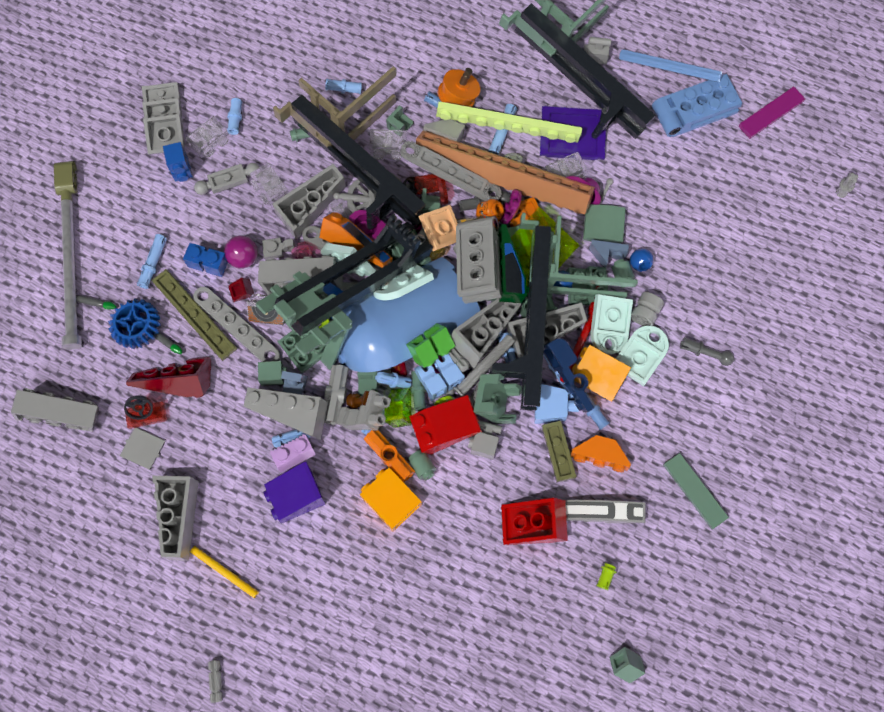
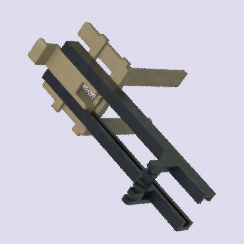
(331, 136)

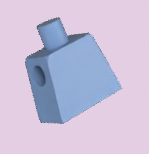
(553, 405)

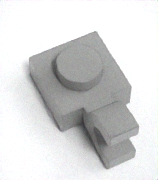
(275, 247)

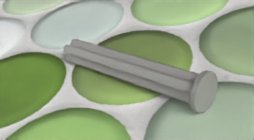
(484, 365)

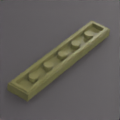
(194, 315)

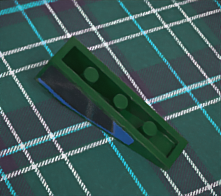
(512, 275)

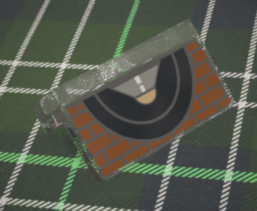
(256, 316)

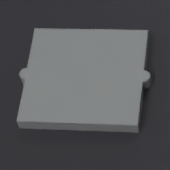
(142, 448)

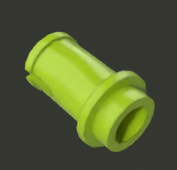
(606, 576)

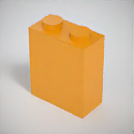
(603, 372)
(390, 498)

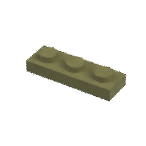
(558, 451)

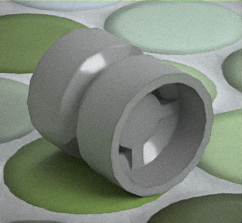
(647, 308)

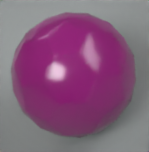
(241, 251)

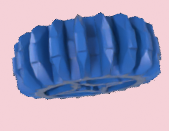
(139, 329)

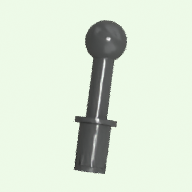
(469, 204)
(726, 357)

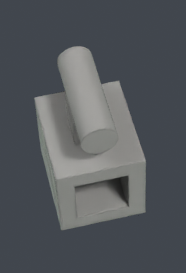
(598, 49)
(484, 443)

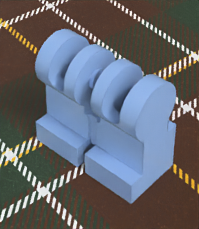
(437, 384)

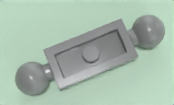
(225, 179)

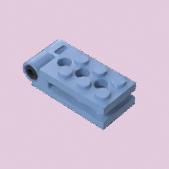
(697, 106)

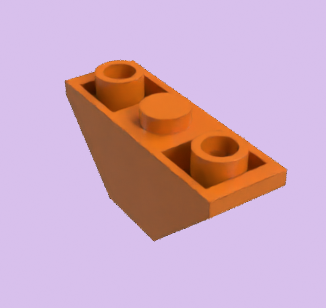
(602, 453)

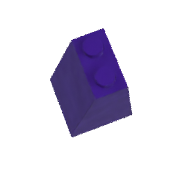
(293, 493)

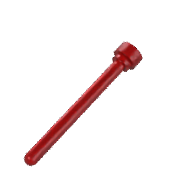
(583, 336)

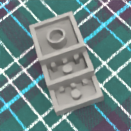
(162, 116)

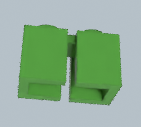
(436, 343)

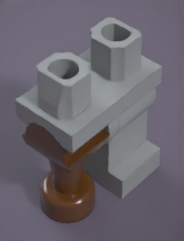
(369, 414)

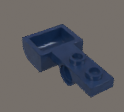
(561, 357)

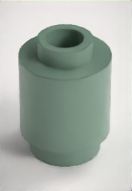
(623, 270)
(422, 465)

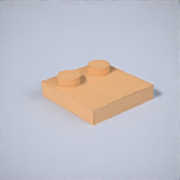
(440, 227)

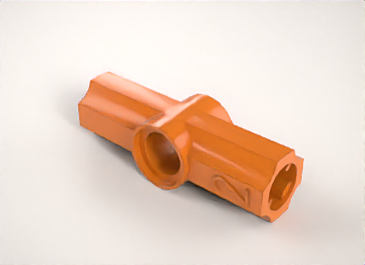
(380, 446)

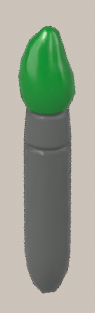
(95, 302)
(168, 343)

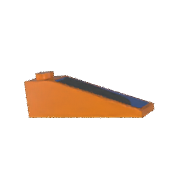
(343, 232)

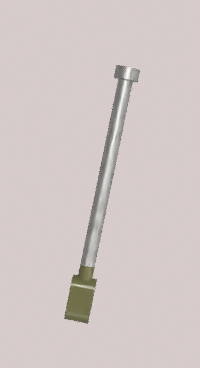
(65, 185)

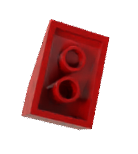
(445, 424)
(534, 522)

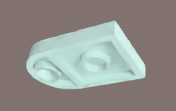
(340, 252)
(404, 283)
(611, 322)
(644, 354)

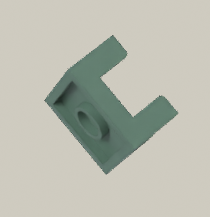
(492, 398)

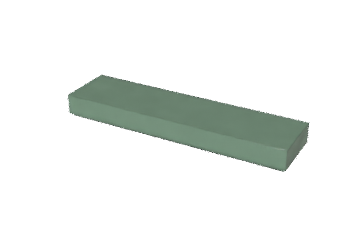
(695, 491)

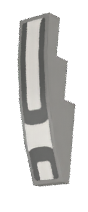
(606, 511)

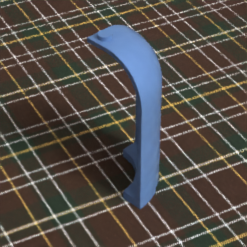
(386, 326)

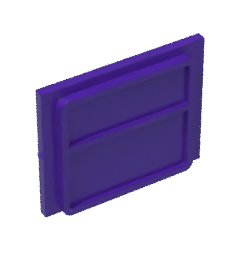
(587, 146)

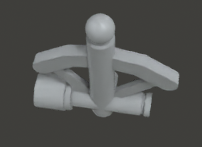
(367, 198)

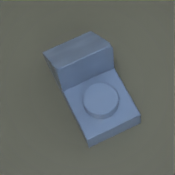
(603, 249)
(294, 382)

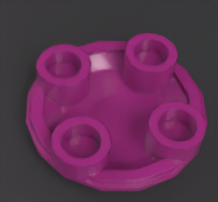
(512, 207)

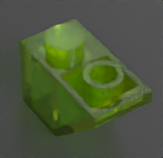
(399, 409)

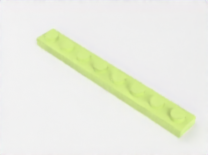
(509, 122)

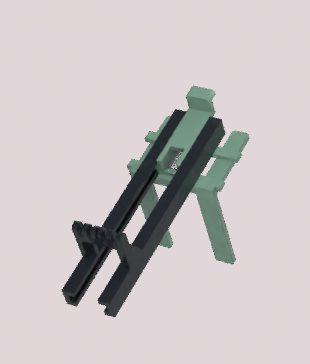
(578, 66)
(541, 281)
(306, 304)

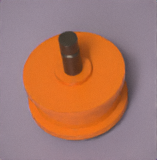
(459, 88)

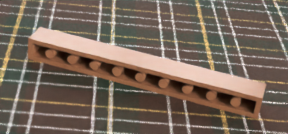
(512, 174)

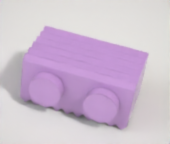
(292, 453)

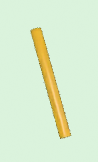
(224, 572)

